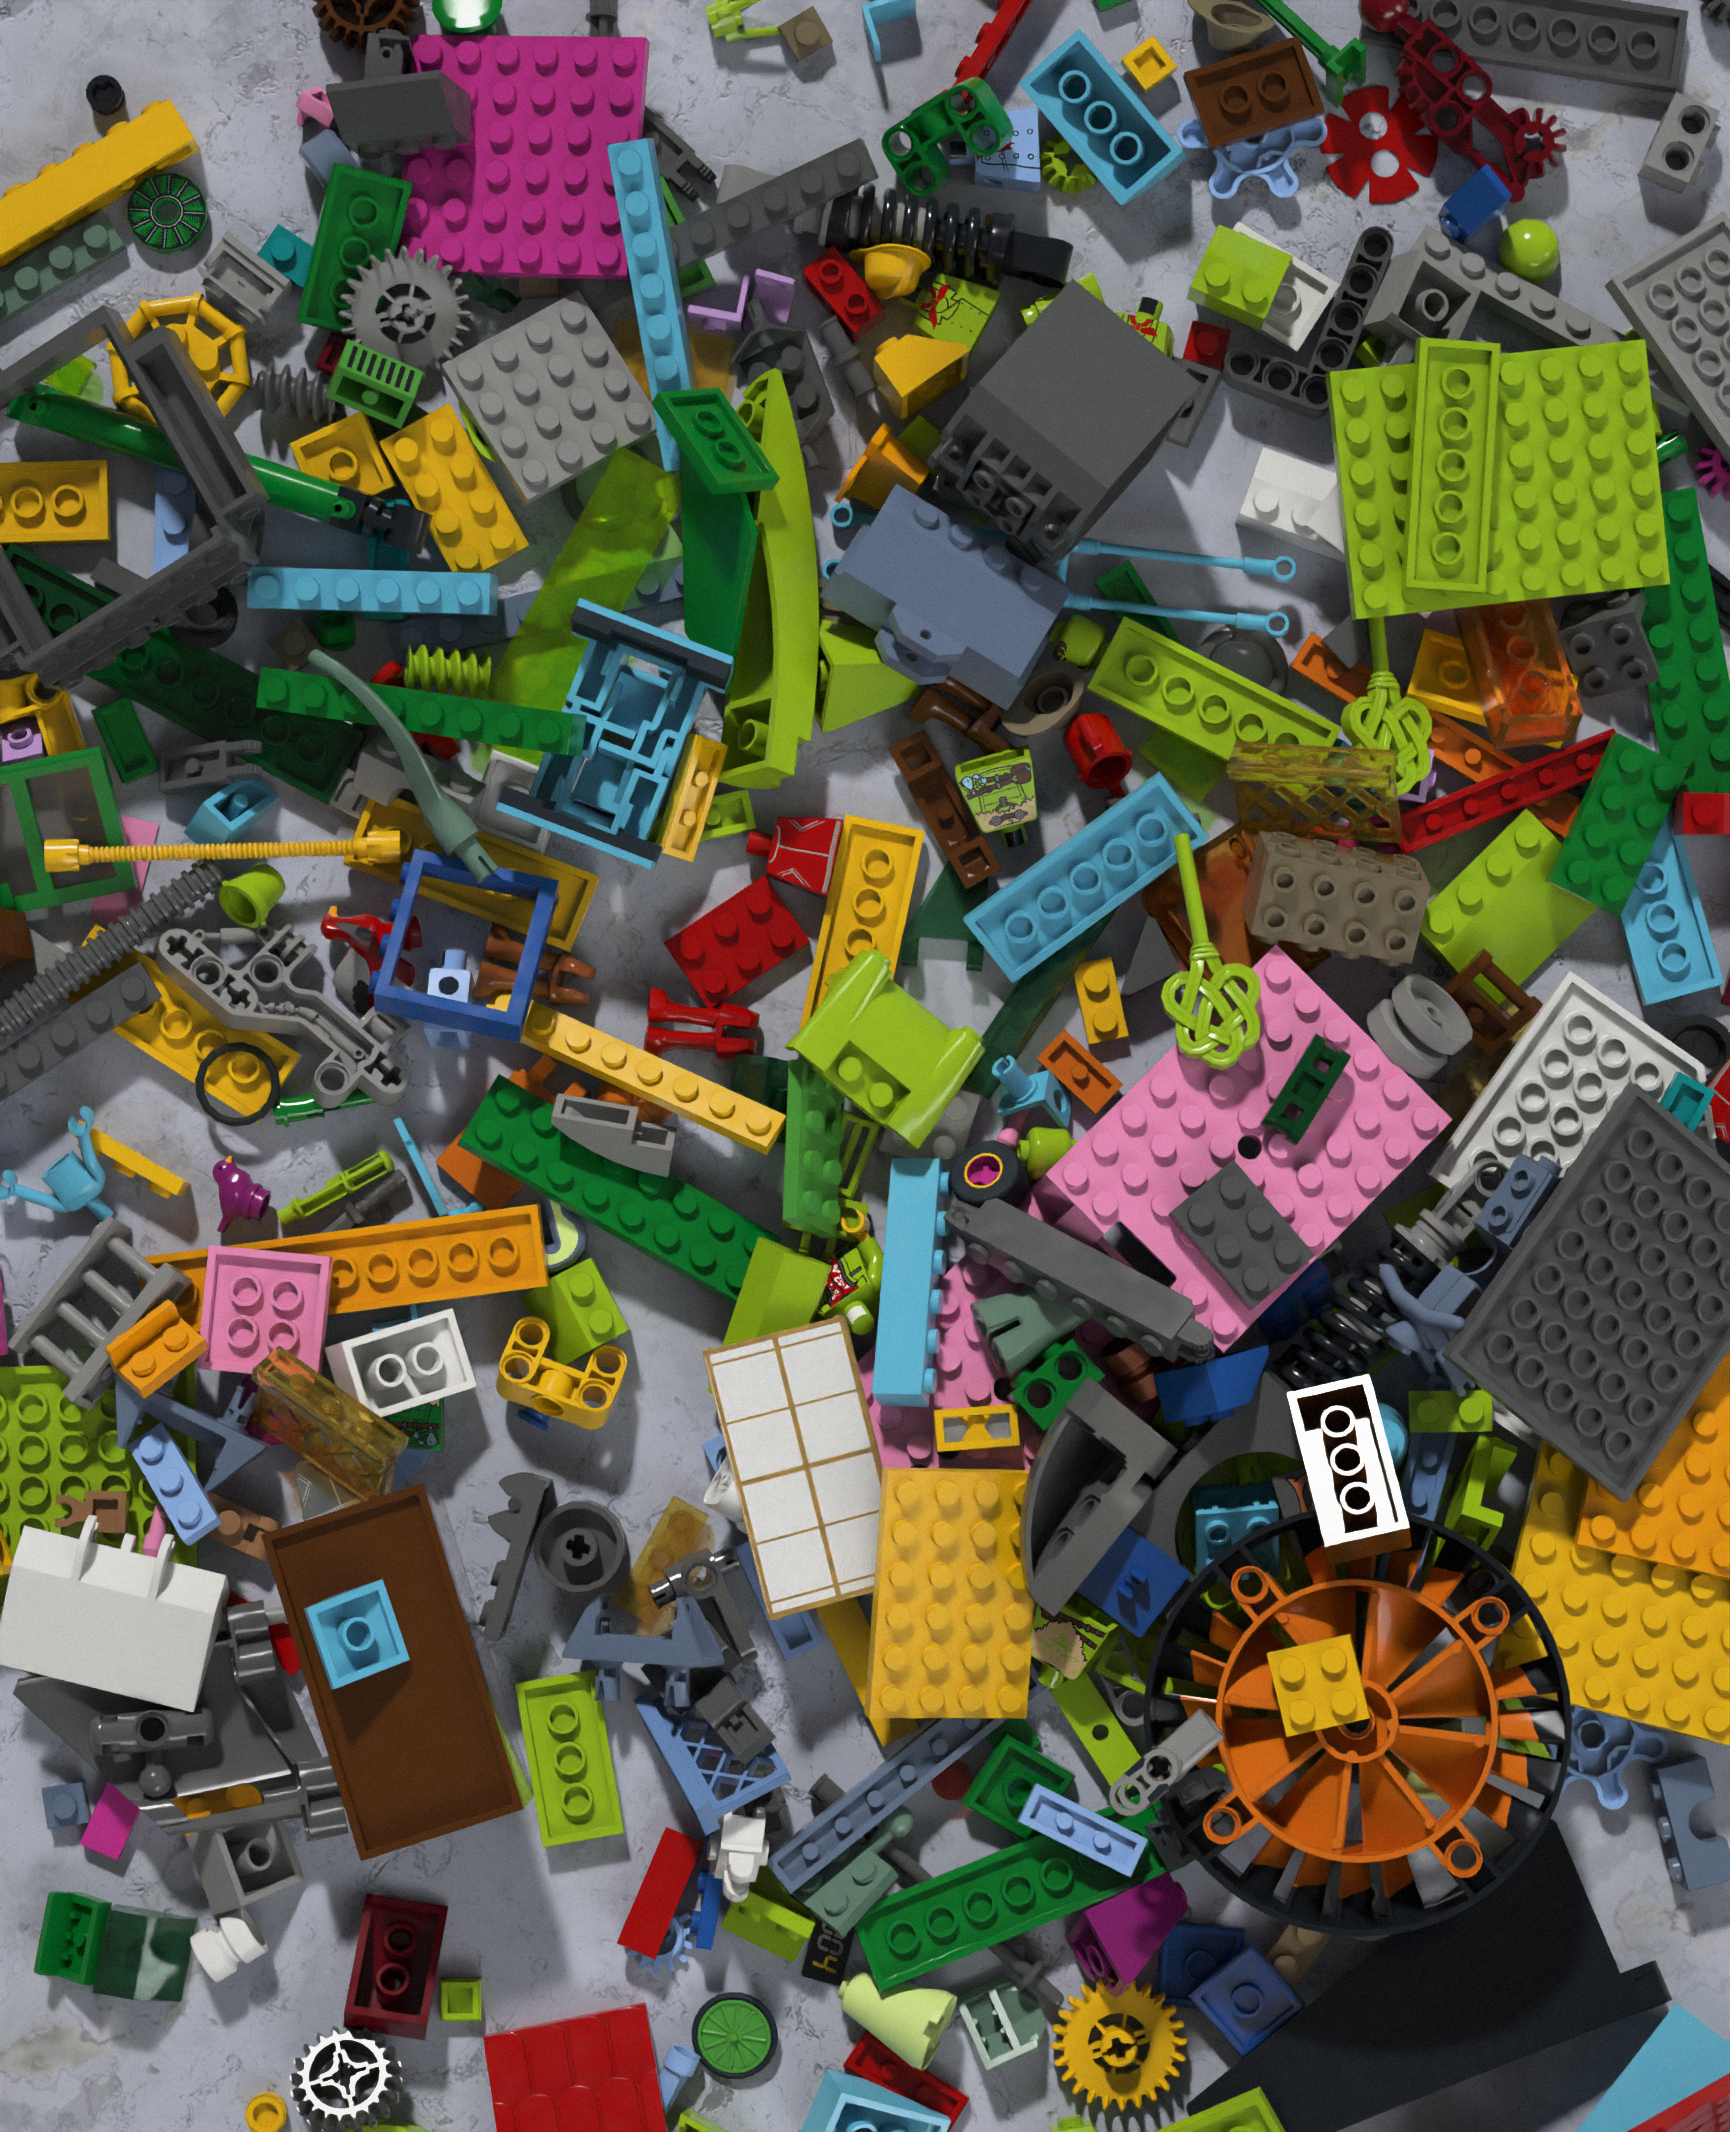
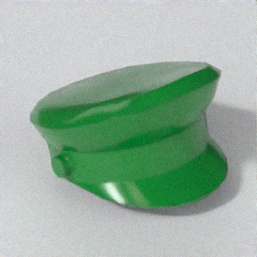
(468, 16)

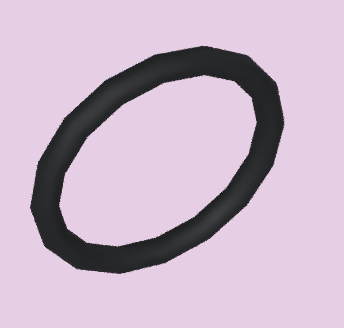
(240, 1046)

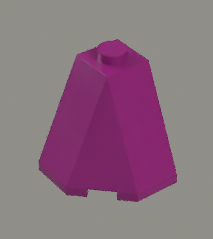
(1125, 1931)

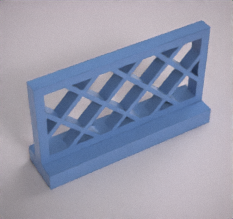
(686, 1769)

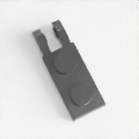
(674, 155)
(206, 765)

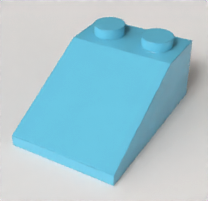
(859, 2105)

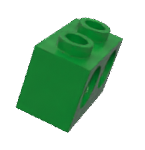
(1057, 1388)

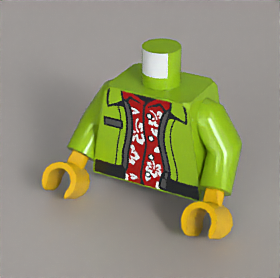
(854, 1280)

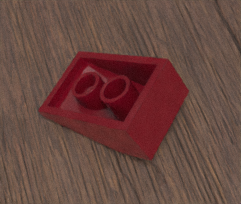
(395, 1966)

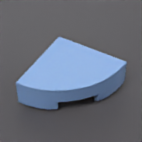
(410, 1463)

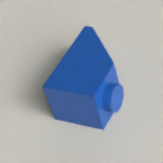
(1474, 206)

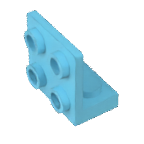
(1227, 1515)

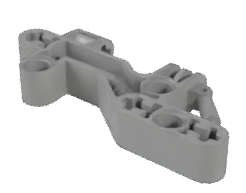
(282, 1008)

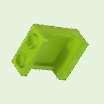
(1479, 1474)

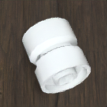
(224, 1946)

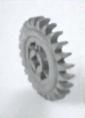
(443, 303)

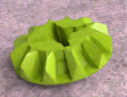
(1055, 170)

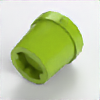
(252, 895)

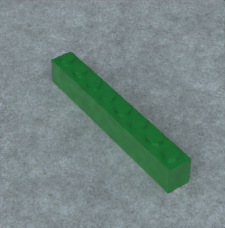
(426, 712)

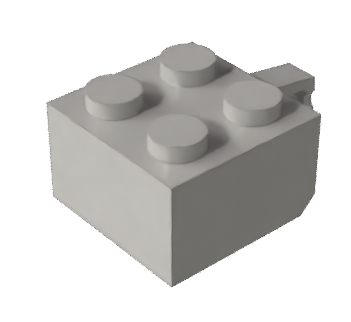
(1418, 301)

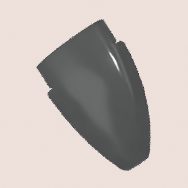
(1084, 1491)

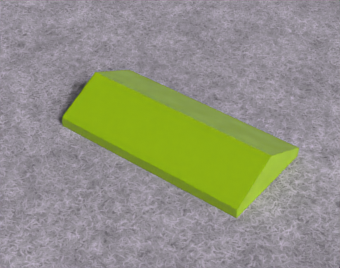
(777, 1292)

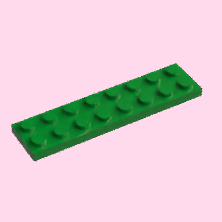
(1682, 626)
(640, 1208)
(993, 1901)

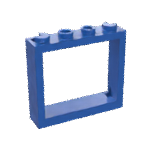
(450, 1012)

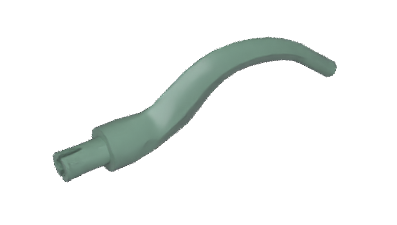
(443, 816)

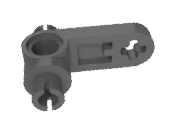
(713, 1586)

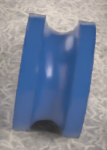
(533, 1417)

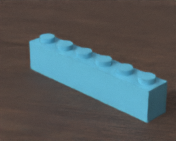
(373, 591)
(911, 1283)

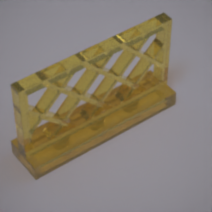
(1313, 769)
(323, 1407)

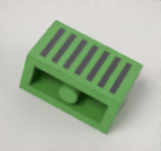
(374, 384)

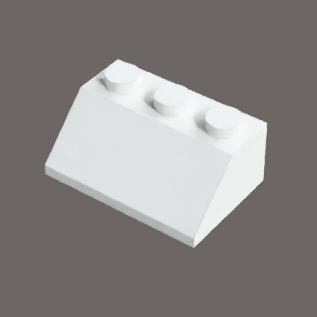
(1284, 498)

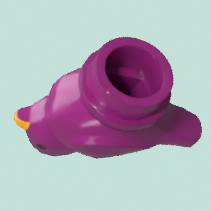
(238, 1194)

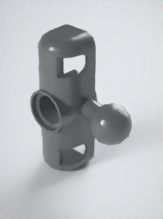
(177, 1726)

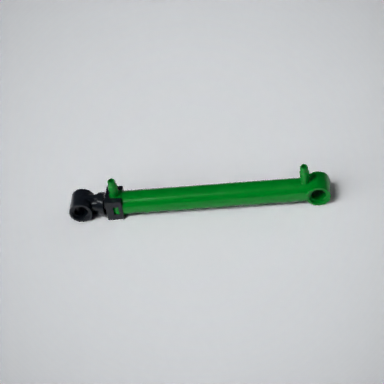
(287, 487)

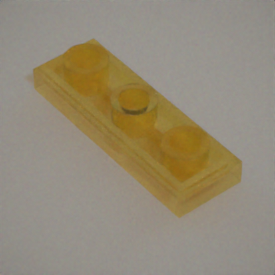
(673, 1535)

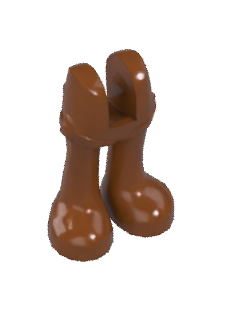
(494, 977)

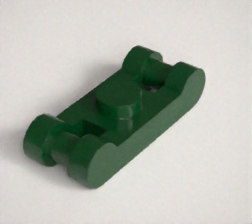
(1305, 1089)

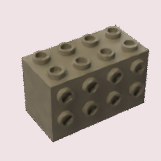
(1335, 898)

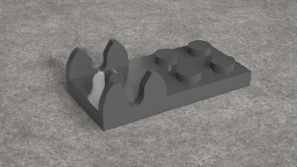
(520, 1526)

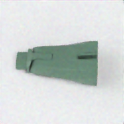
(1022, 1325)

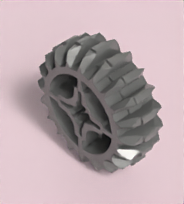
(362, 2077)

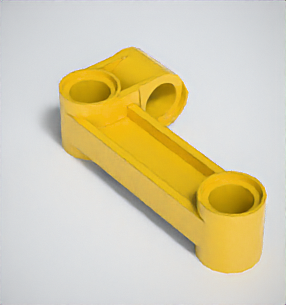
(54, 716)

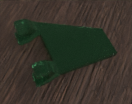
(943, 916)

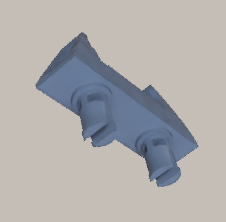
(222, 1433)
(689, 1648)

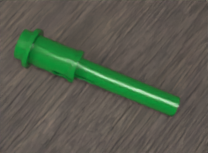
(306, 1108)

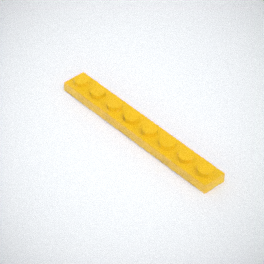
(647, 1076)

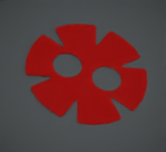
(1354, 168)

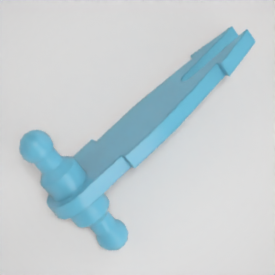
(427, 1178)

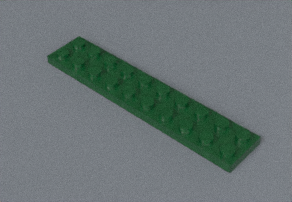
(199, 688)

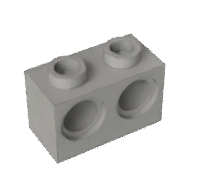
(1675, 141)

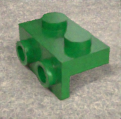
(71, 1936)

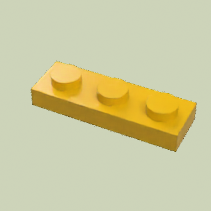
(691, 797)
(131, 1162)

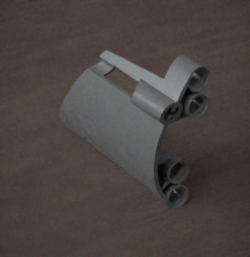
(255, 1742)

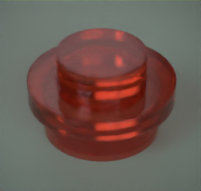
(953, 1781)

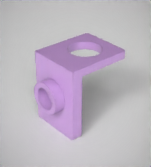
(777, 297)
(719, 320)
(21, 742)
(1420, 789)

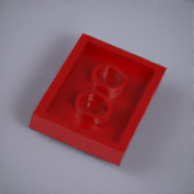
(737, 942)

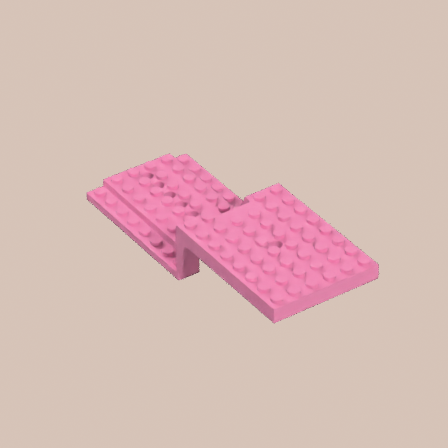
(1154, 1154)

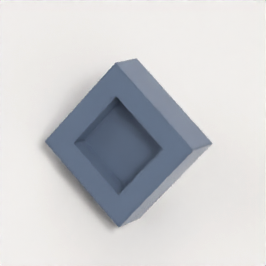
(66, 1804)

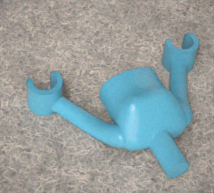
(70, 1178)

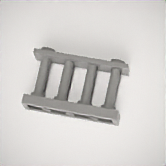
(93, 1378)

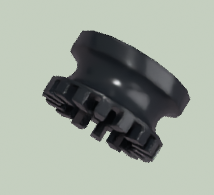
(107, 107)

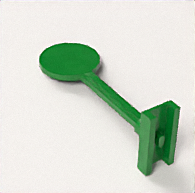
(1339, 65)

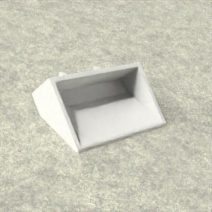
(111, 1616)

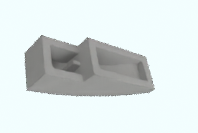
(616, 1133)

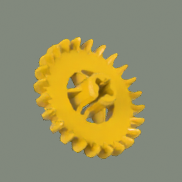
(1081, 2055)

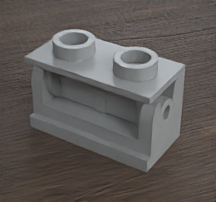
(245, 280)

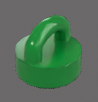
(336, 630)

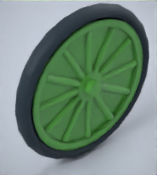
(734, 2035)

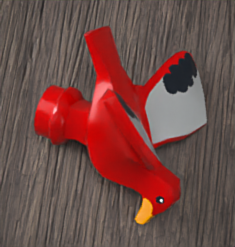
(362, 958)

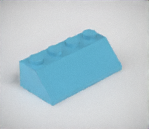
(1103, 119)

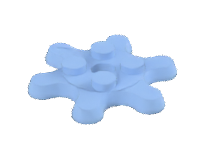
(1263, 160)
(1605, 1761)

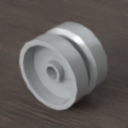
(1419, 1026)

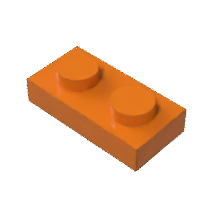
(1079, 1071)

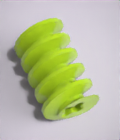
(448, 671)

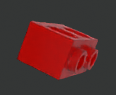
(843, 294)

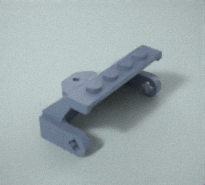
(945, 599)

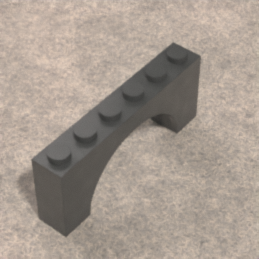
(1256, 1427)

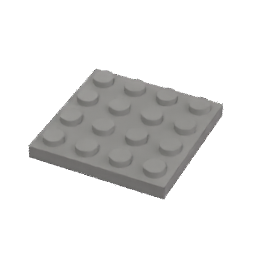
(551, 397)

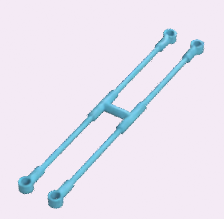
(1092, 546)

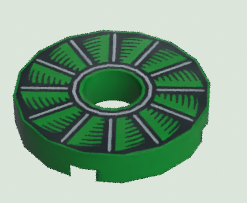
(151, 196)

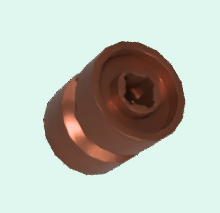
(1134, 1367)

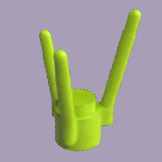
(726, 16)

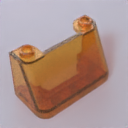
(1222, 885)

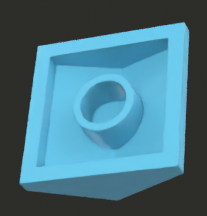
(356, 1633)

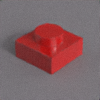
(1207, 345)

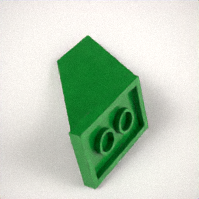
(717, 524)

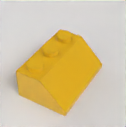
(917, 372)

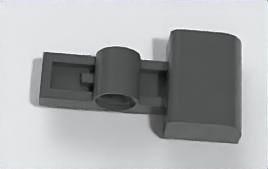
(721, 1702)

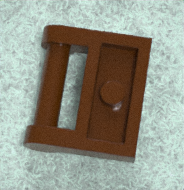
(1489, 1021)

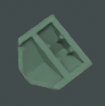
(1002, 2021)

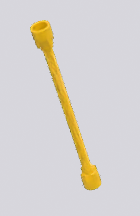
(68, 854)

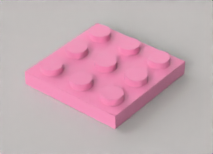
(263, 1302)

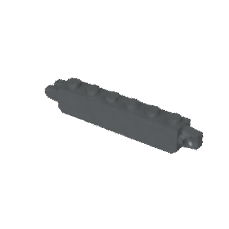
(1082, 1279)

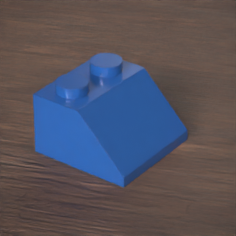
(1211, 1387)

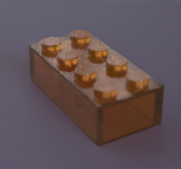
(1520, 672)

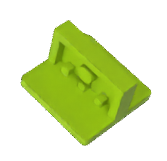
(770, 1917)

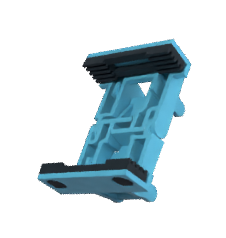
(638, 708)

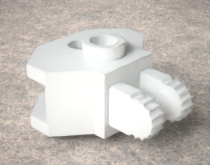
(738, 1851)

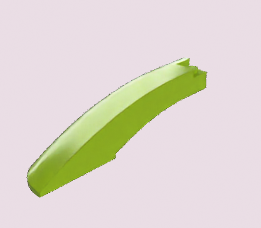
(779, 636)

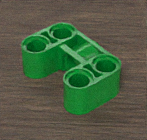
(937, 121)

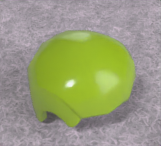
(1529, 250)

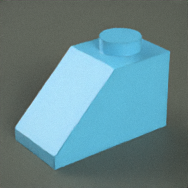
(231, 812)

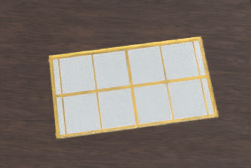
(801, 1462)

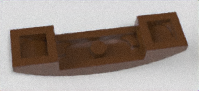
(944, 810)

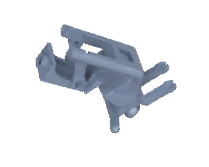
(1453, 1294)

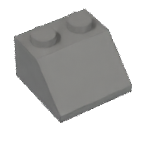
(244, 1863)

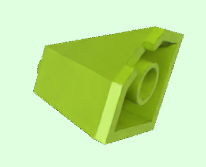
(854, 678)

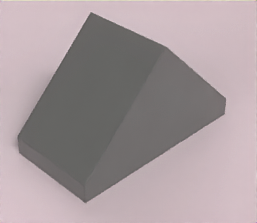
(1150, 962)

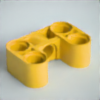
(554, 1387)

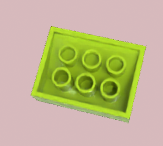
(1504, 907)

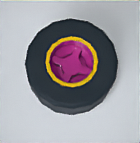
(987, 1173)

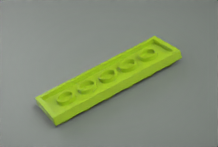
(1450, 465)
(1199, 697)

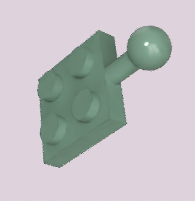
(854, 1878)

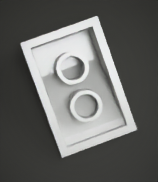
(403, 1364)

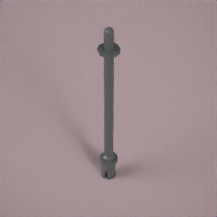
(828, 1792)

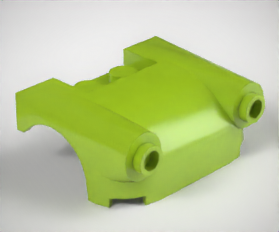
(886, 1049)

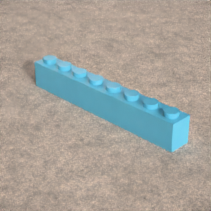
(652, 277)

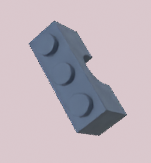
(1679, 1788)

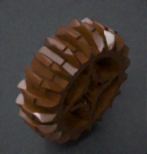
(352, 33)

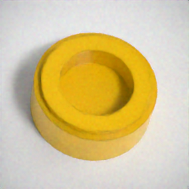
(266, 2112)

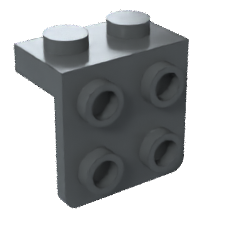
(1608, 643)

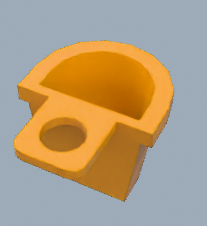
(881, 467)

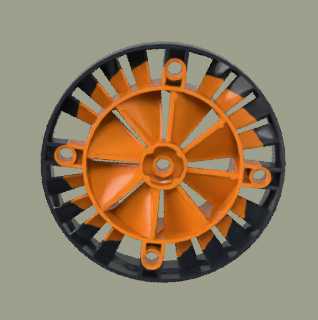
(1392, 1814)

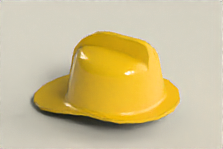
(891, 268)

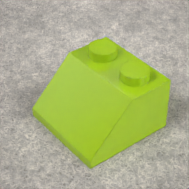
(1239, 277)
(577, 1311)

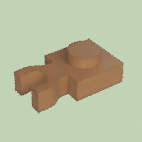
(108, 1506)

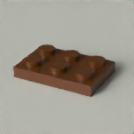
(1253, 93)

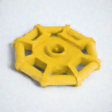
(200, 347)

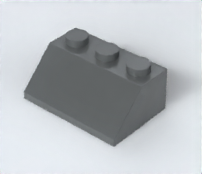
(401, 113)

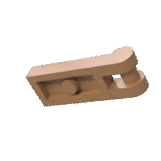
(234, 1525)

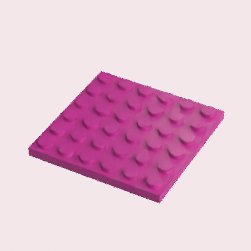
(537, 176)

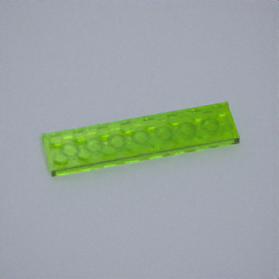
(596, 564)

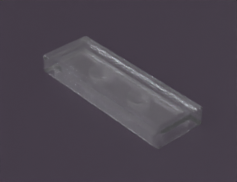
(839, 437)

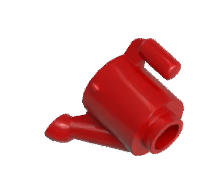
(1098, 752)

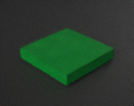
(1007, 1781)

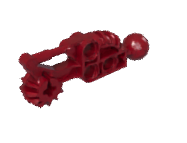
(1431, 90)

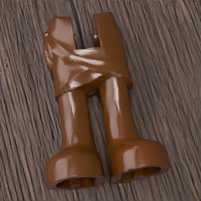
(979, 729)

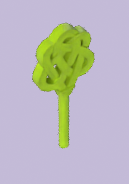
(1388, 719)
(1207, 1036)

